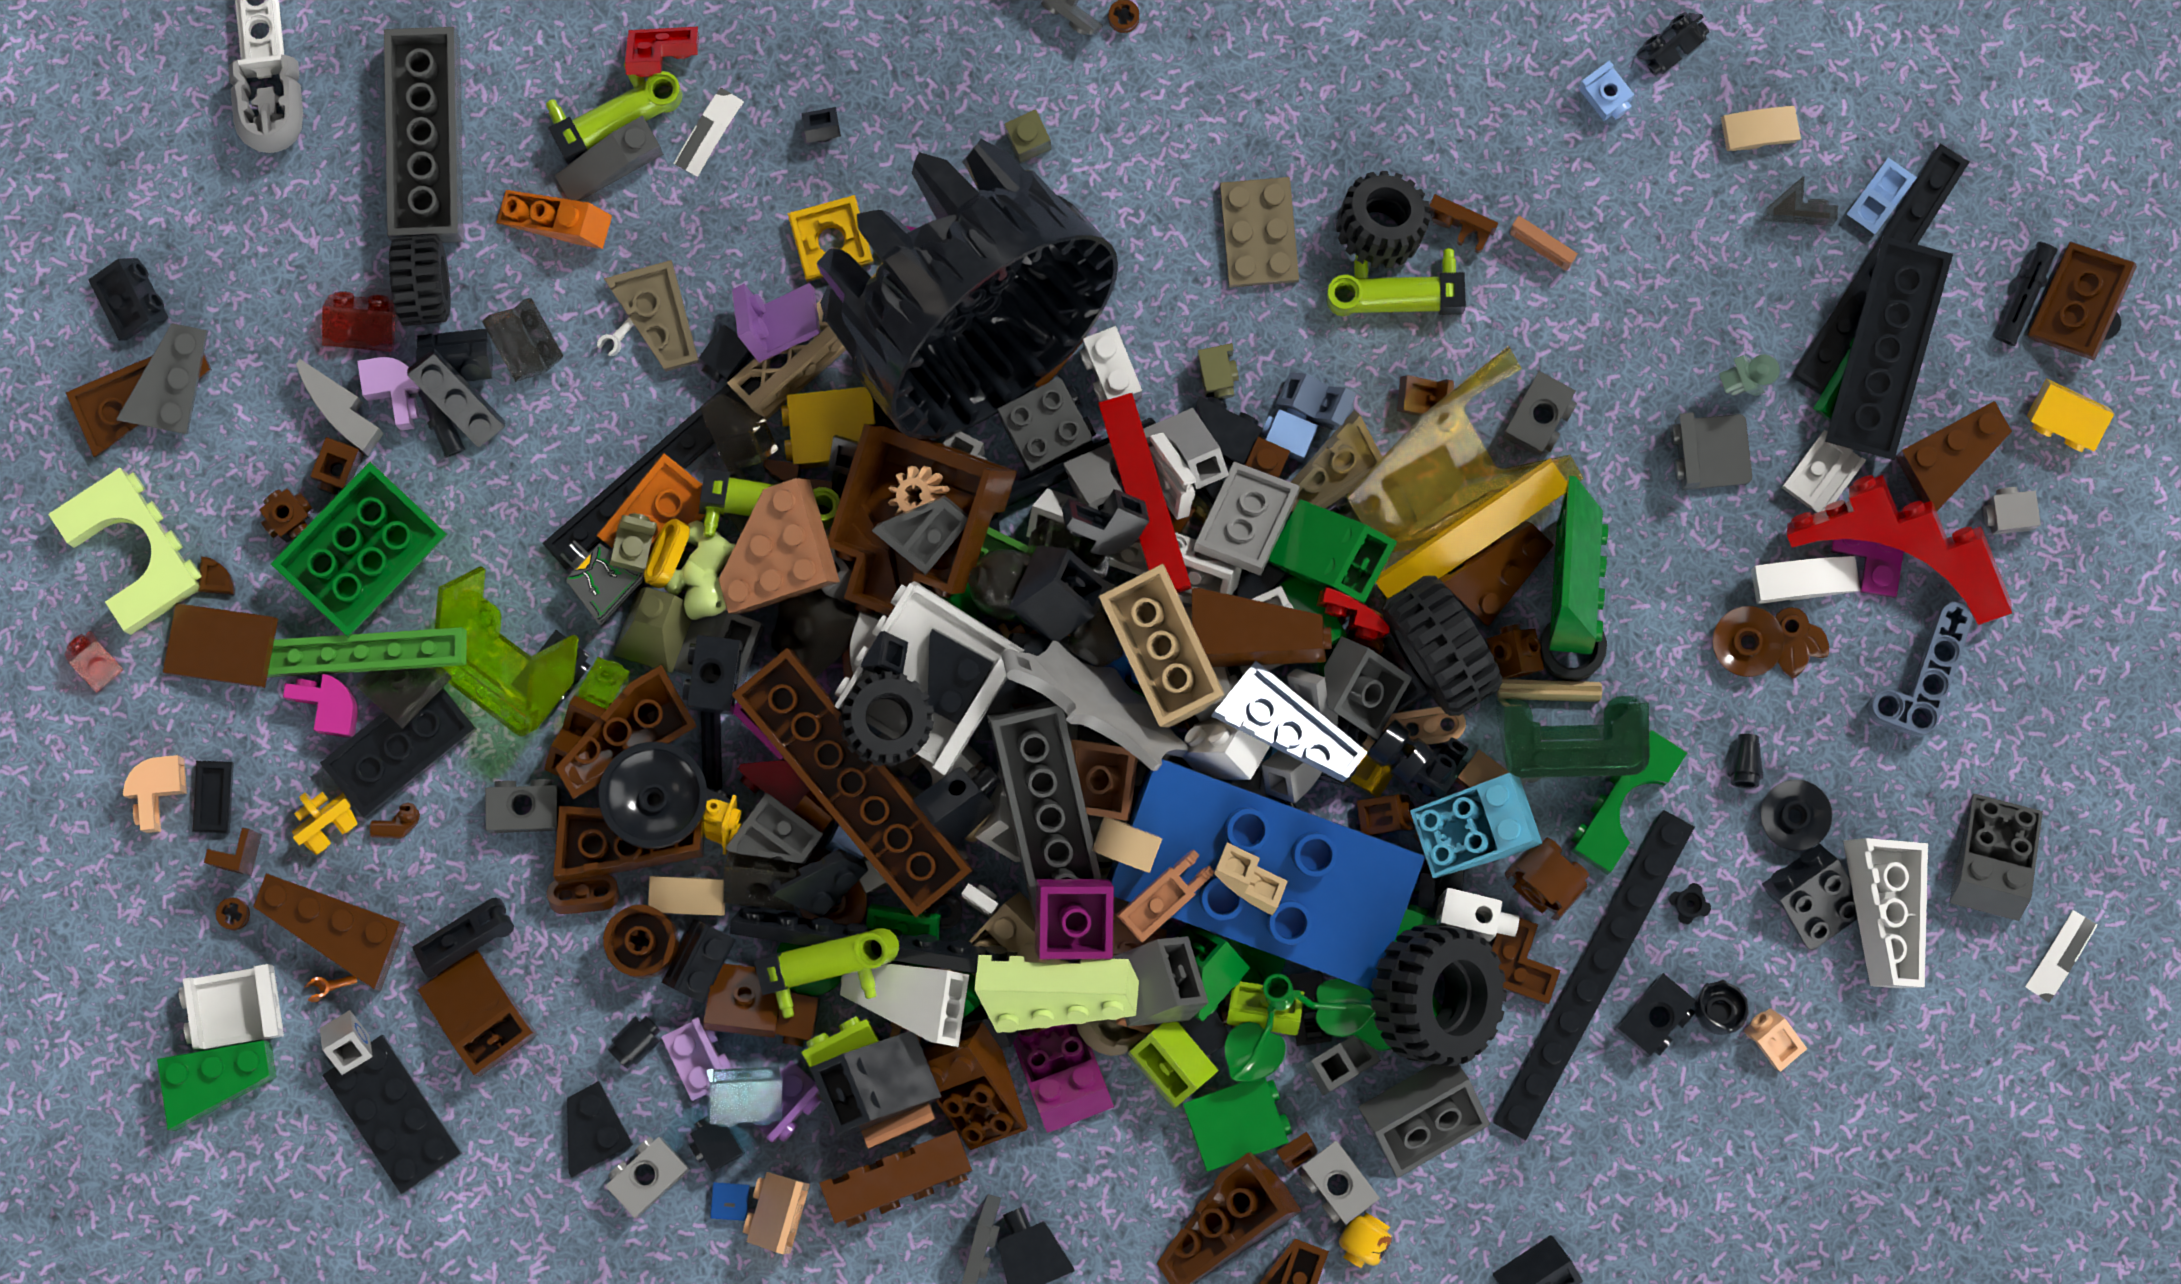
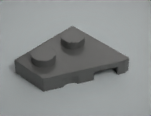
(775, 834)
(984, 1237)

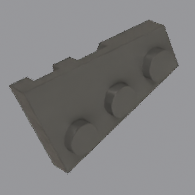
(169, 382)

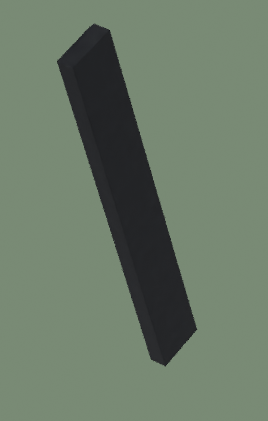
(1907, 225)
(681, 445)

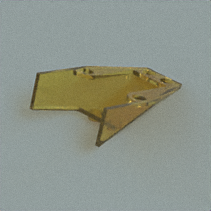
(1440, 468)

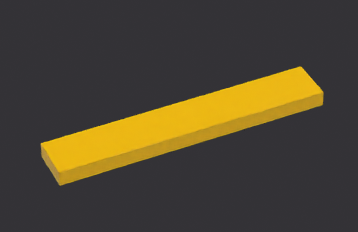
(1476, 529)

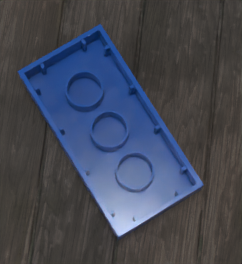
(1341, 887)

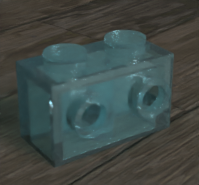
(744, 1096)

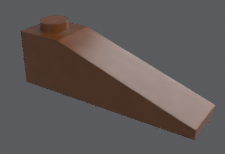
(642, 713)
(1234, 1215)

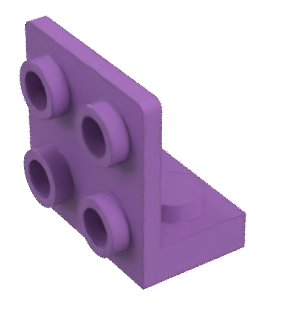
(777, 324)
(798, 1096)

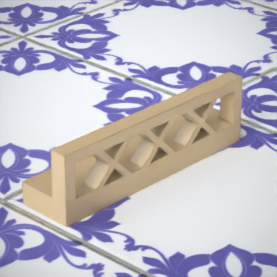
(791, 377)

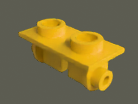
(721, 821)

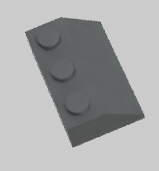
(1424, 1116)

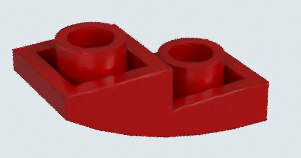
(1362, 619)

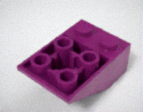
(1062, 1075)

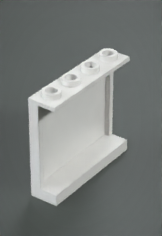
(912, 620)

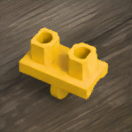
(310, 830)

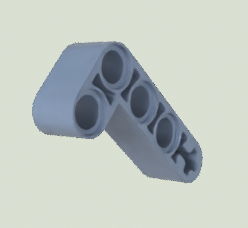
(1929, 667)

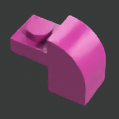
(336, 704)

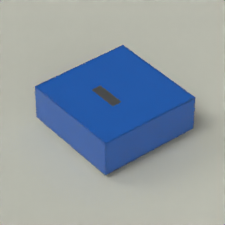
(730, 1201)

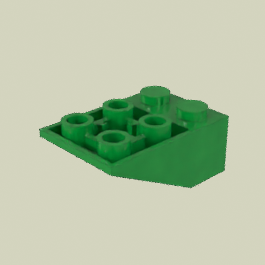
(1332, 551)

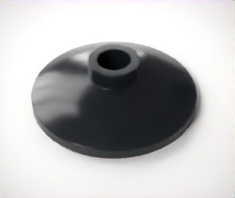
(1814, 811)

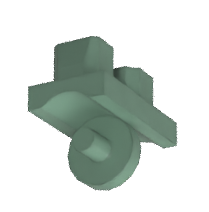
(1750, 375)

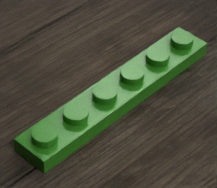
(368, 652)

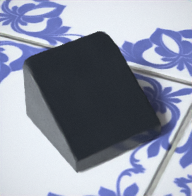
(886, 655)

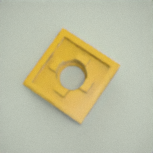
(812, 221)

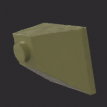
(653, 629)

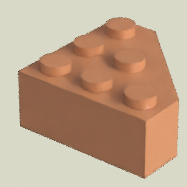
(779, 550)

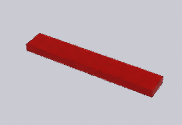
(1141, 481)

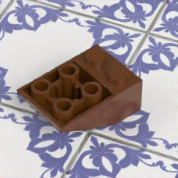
(477, 1013)
(976, 1087)

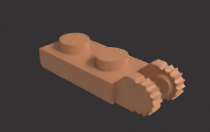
(1163, 898)

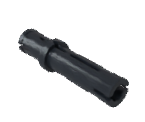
(2042, 256)

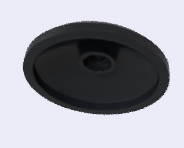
(650, 771)

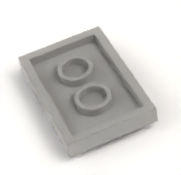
(1247, 518)

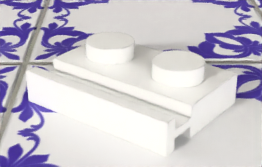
(1823, 474)
(1173, 476)

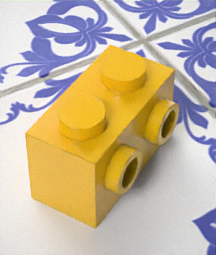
(2070, 416)

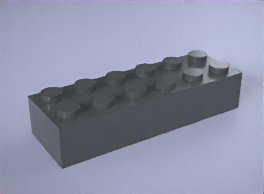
(423, 133)
(1043, 795)

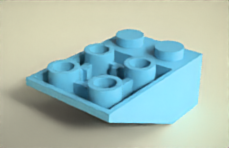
(1476, 826)

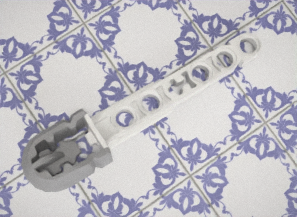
(262, 59)

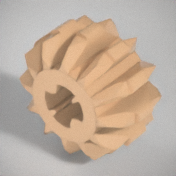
(913, 481)

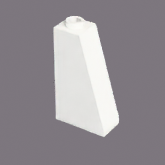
(915, 998)

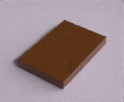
(2082, 300)
(220, 645)

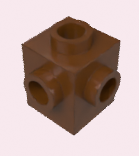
(294, 523)
(1516, 651)

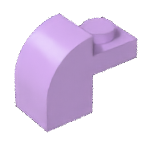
(388, 378)

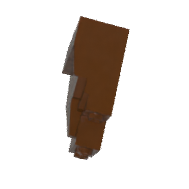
(879, 570)

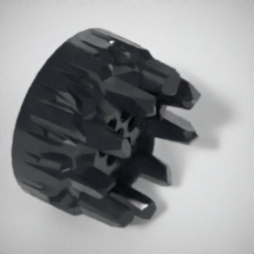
(971, 300)

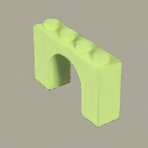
(168, 576)

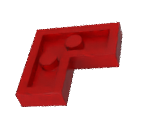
(649, 46)

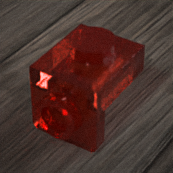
(92, 661)

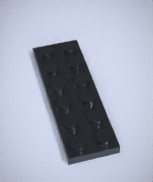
(1888, 347)

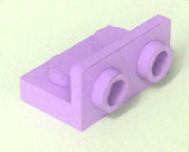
(693, 1055)

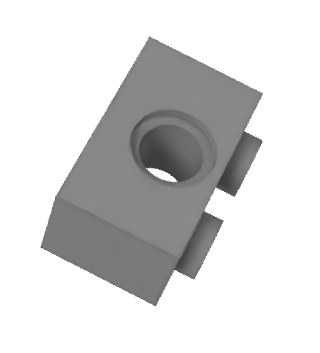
(667, 1168)
(1358, 1194)

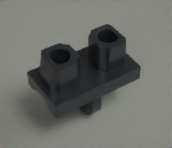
(1442, 768)

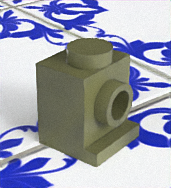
(1218, 371)

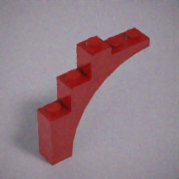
(1918, 531)

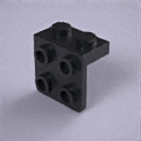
(1814, 895)

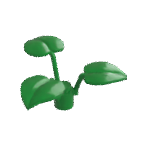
(1256, 1052)

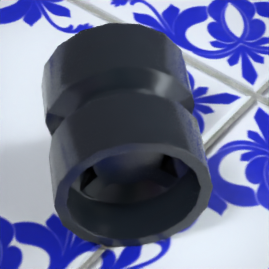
(1386, 750)

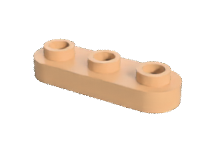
(1429, 725)

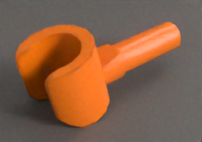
(326, 986)

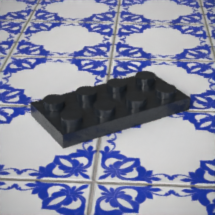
(388, 758)
(394, 1117)

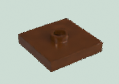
(738, 1004)

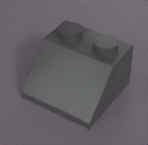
(1363, 686)

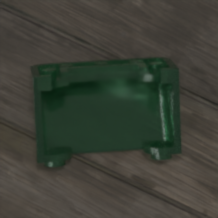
(1607, 749)

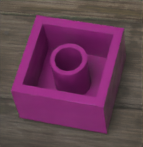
(1074, 919)

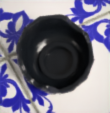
(1725, 1016)

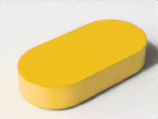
(666, 553)

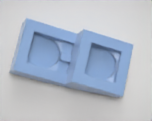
(1881, 195)

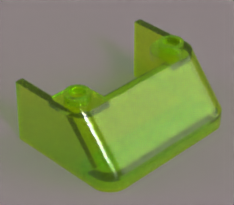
(497, 673)

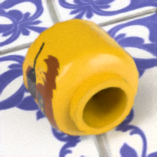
(1365, 1240)

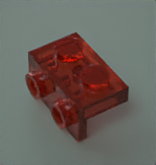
(358, 322)

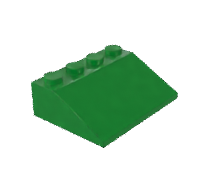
(359, 549)
(1577, 572)

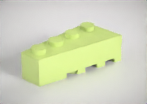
(1054, 992)

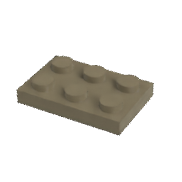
(1259, 232)

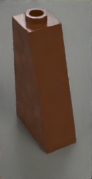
(1248, 630)

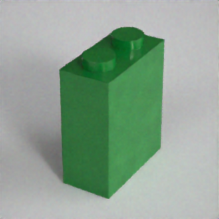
(1237, 1122)

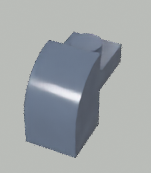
(1319, 402)

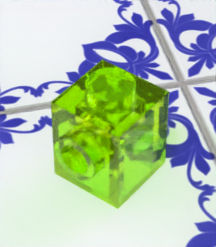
(604, 682)

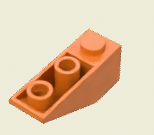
(555, 218)

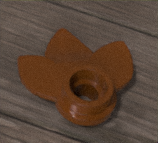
(1800, 643)

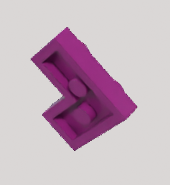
(1881, 565)

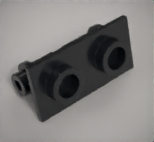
(1683, 33)

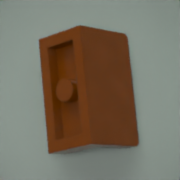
(244, 858)

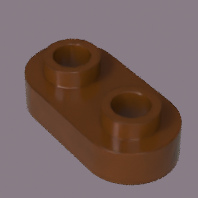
(583, 895)

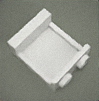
(231, 1008)

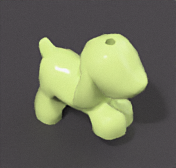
(701, 573)

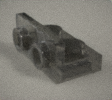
(523, 340)

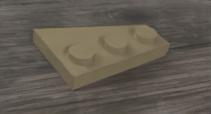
(658, 312)
(1338, 464)

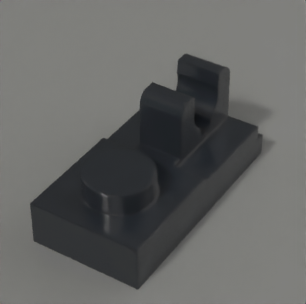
(1309, 1031)

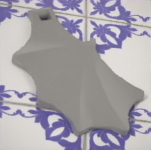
(1096, 700)

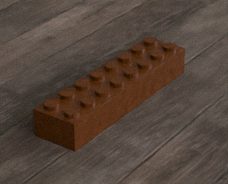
(858, 795)

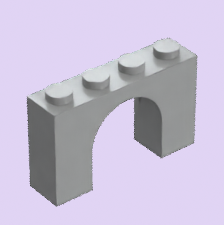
(1097, 474)

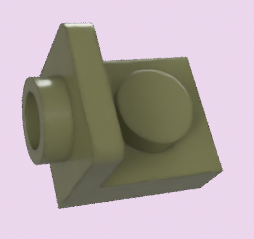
(632, 542)

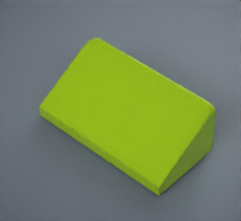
(1250, 1005)

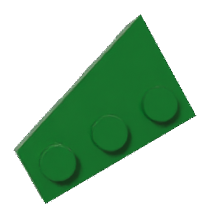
(211, 1078)

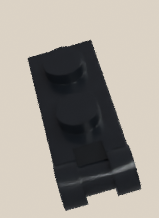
(463, 936)

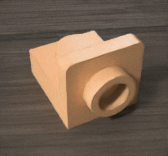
(1775, 1038)

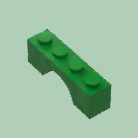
(1603, 839)

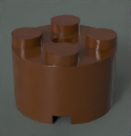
(1548, 878)
(632, 923)

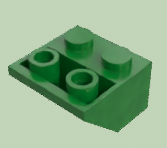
(1217, 963)

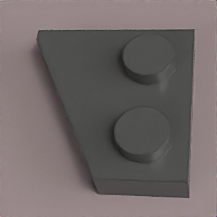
(924, 531)

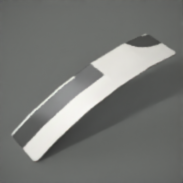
(708, 131)
(2061, 956)

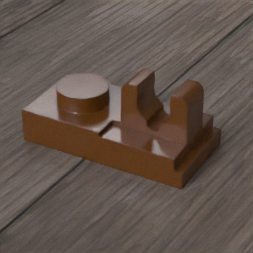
(1449, 213)

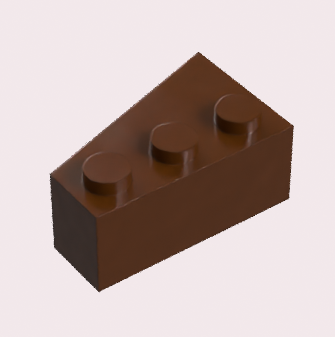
(1951, 455)
(1297, 1265)

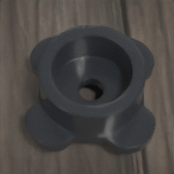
(1699, 907)

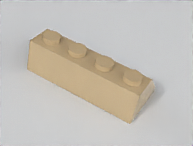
(1162, 647)

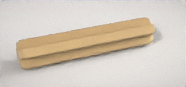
(1550, 690)

